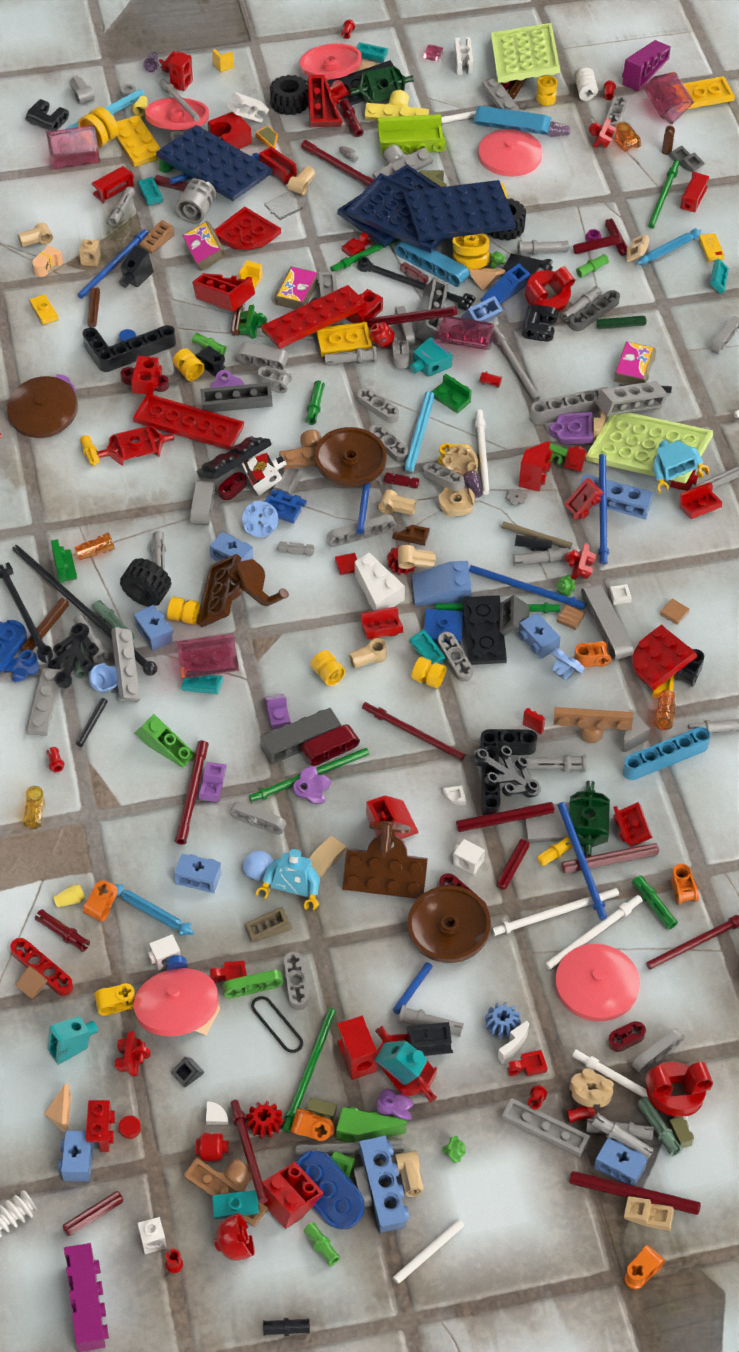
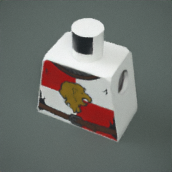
(263, 471)

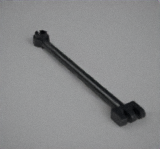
(365, 265)
(43, 650)

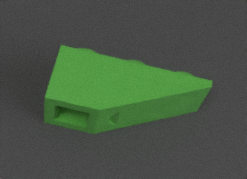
(164, 741)
(361, 1125)

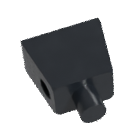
(136, 267)

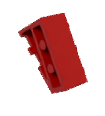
(321, 105)
(223, 292)

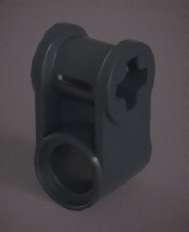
(212, 360)
(692, 670)

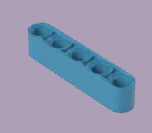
(512, 119)
(434, 263)
(677, 750)

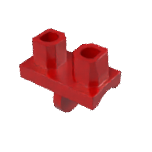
(338, 91)
(603, 133)
(578, 561)
(134, 1054)

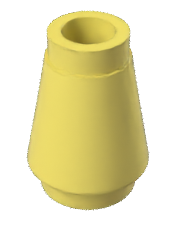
(140, 106)
(69, 896)

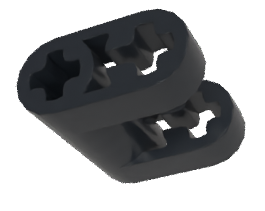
(38, 115)
(532, 319)

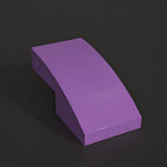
(212, 782)

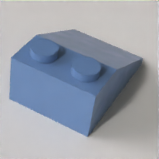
(442, 584)

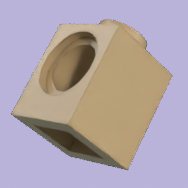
(89, 252)

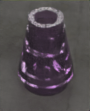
(151, 62)
(558, 129)
(473, 482)

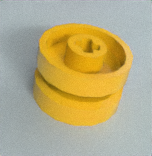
(104, 124)
(471, 250)

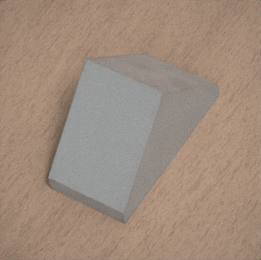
(637, 735)

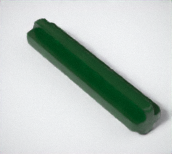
(621, 322)

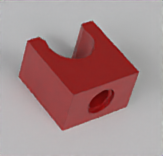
(231, 129)
(357, 1047)

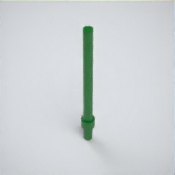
(672, 173)
(346, 262)

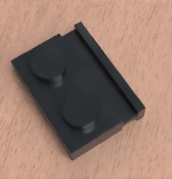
(431, 1038)

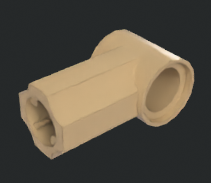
(301, 182)
(40, 233)
(392, 502)
(410, 557)
(369, 654)
(408, 1168)

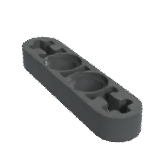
(593, 309)

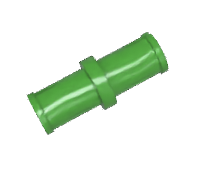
(592, 265)
(204, 342)
(321, 1244)

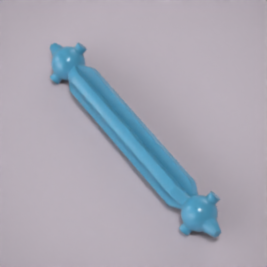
(668, 247)
(153, 911)

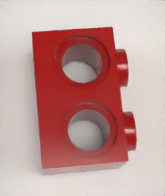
(181, 71)
(374, 307)
(145, 375)

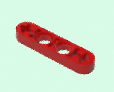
(44, 964)

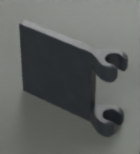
(530, 264)

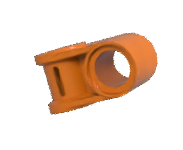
(590, 654)
(684, 888)
(99, 902)
(309, 1124)
(645, 1266)

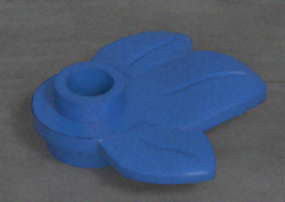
(23, 665)

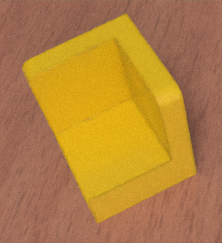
(223, 62)
(253, 270)

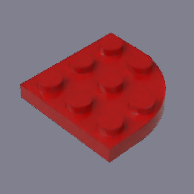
(247, 230)
(660, 657)

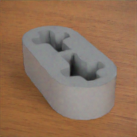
(362, 1185)

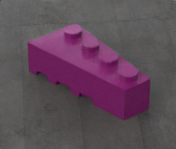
(644, 64)
(84, 1297)

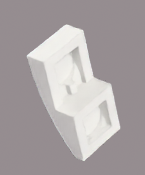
(516, 1041)

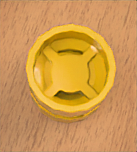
(546, 90)
(188, 364)
(182, 610)
(328, 668)
(430, 673)

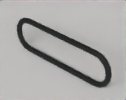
(283, 1018)

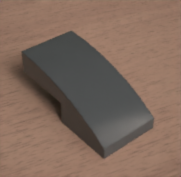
(688, 161)

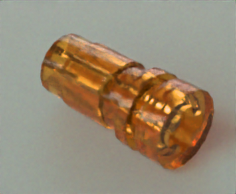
(94, 547)
(665, 711)

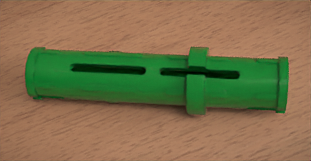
(314, 408)
(649, 894)

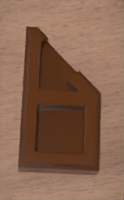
(413, 534)

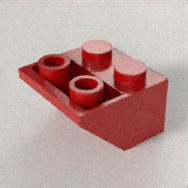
(534, 466)
(390, 809)
(290, 1194)

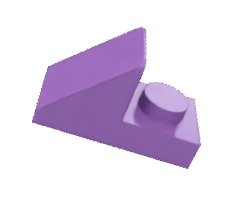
(277, 710)

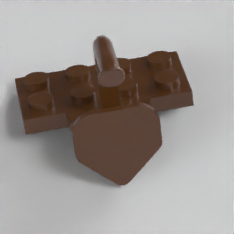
(227, 582)
(385, 868)

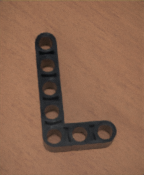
(127, 352)
(521, 743)

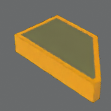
(267, 136)

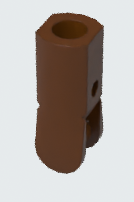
(668, 140)

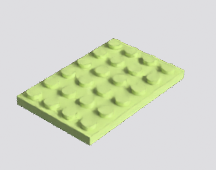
(525, 53)
(633, 441)

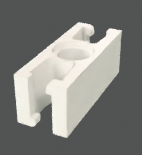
(463, 56)
(247, 107)

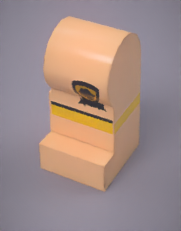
(46, 260)

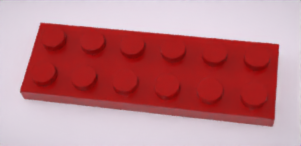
(313, 316)
(188, 421)

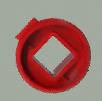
(560, 282)
(695, 1081)

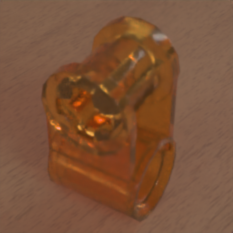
(627, 136)

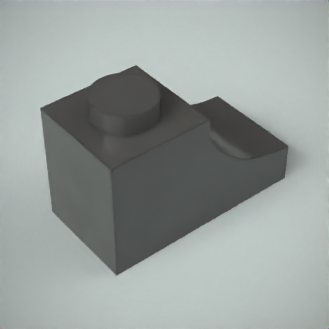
(512, 613)

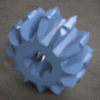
(499, 1013)

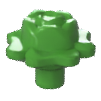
(497, 259)
(565, 585)
(454, 1149)

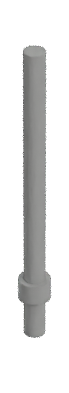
(168, 87)
(502, 341)

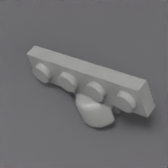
(397, 159)

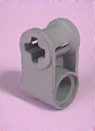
(273, 375)

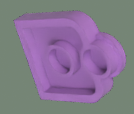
(573, 428)

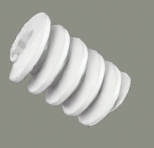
(586, 83)
(16, 1211)

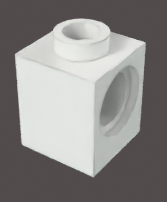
(468, 856)
(162, 950)
(152, 1235)

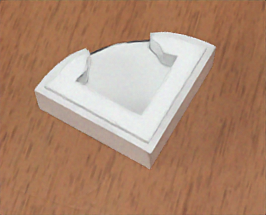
(455, 795)
(215, 1114)

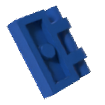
(286, 510)

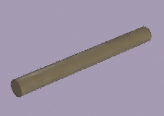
(530, 533)

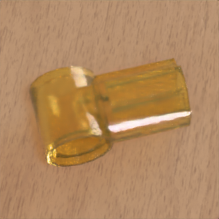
(34, 808)

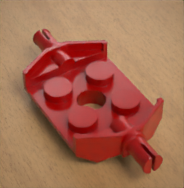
(122, 448)
(422, 1083)

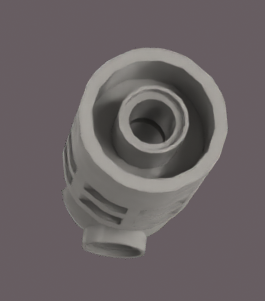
(195, 201)

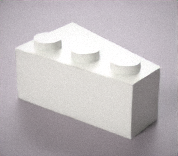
(378, 584)

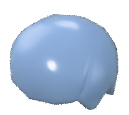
(103, 678)
(256, 864)

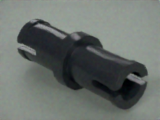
(533, 543)
(286, 1326)

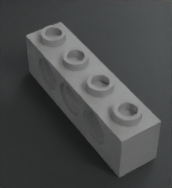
(631, 398)

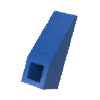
(509, 284)

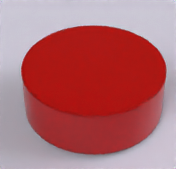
(129, 1127)

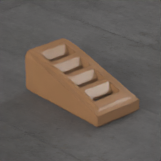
(163, 228)

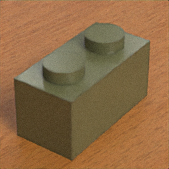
(322, 1108)
(681, 1131)

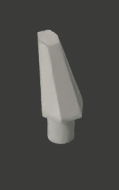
(349, 153)

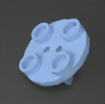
(268, 520)
(564, 665)

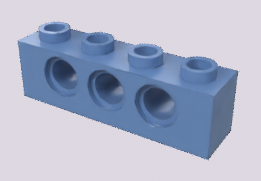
(625, 498)
(386, 1218)

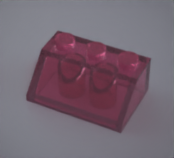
(668, 96)
(73, 147)
(466, 332)
(207, 656)

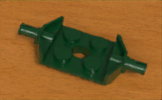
(370, 87)
(593, 830)

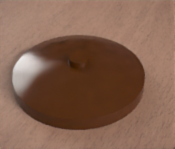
(42, 407)
(350, 456)
(449, 924)

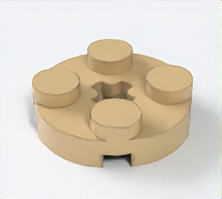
(453, 508)
(601, 1088)

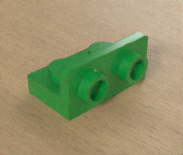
(452, 394)
(63, 562)

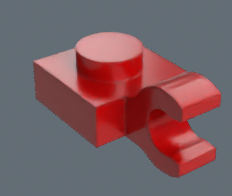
(355, 246)
(230, 971)
(531, 1062)

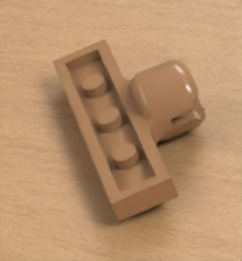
(304, 456)
(592, 721)
(232, 1180)

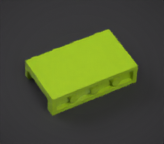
(412, 133)

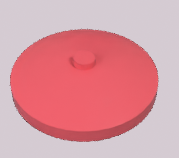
(331, 60)
(170, 114)
(510, 152)
(597, 982)
(176, 1002)

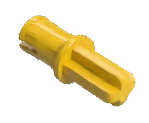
(89, 450)
(554, 851)

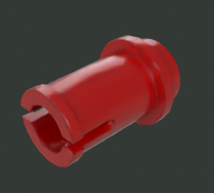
(348, 25)
(609, 87)
(490, 379)
(56, 763)
(537, 1095)
(580, 1113)
(173, 1261)

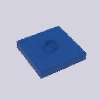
(443, 621)

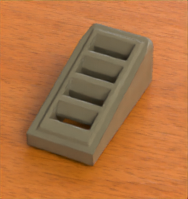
(265, 919)

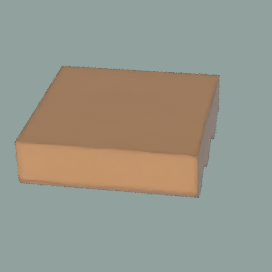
(674, 611)
(570, 617)
(31, 982)

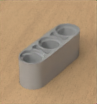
(261, 355)
(202, 502)

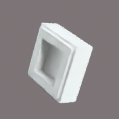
(620, 594)

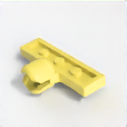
(396, 107)

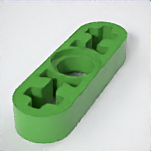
(252, 984)

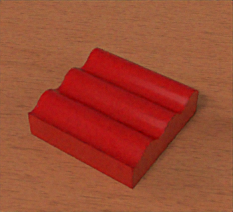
(346, 563)
(533, 721)

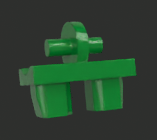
(251, 322)

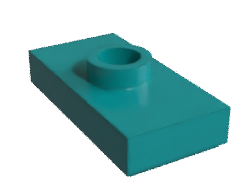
(372, 52)
(150, 191)
(719, 275)
(427, 647)
(203, 684)
(233, 1203)

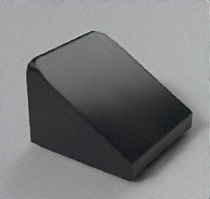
(187, 1071)

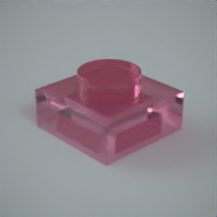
(433, 52)

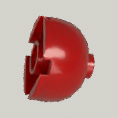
(234, 1239)

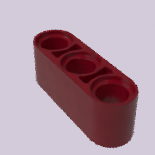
(330, 745)

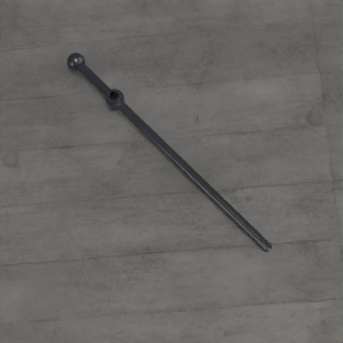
(149, 667)

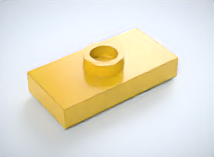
(44, 309)

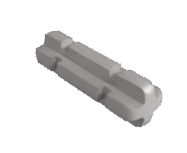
(296, 548)

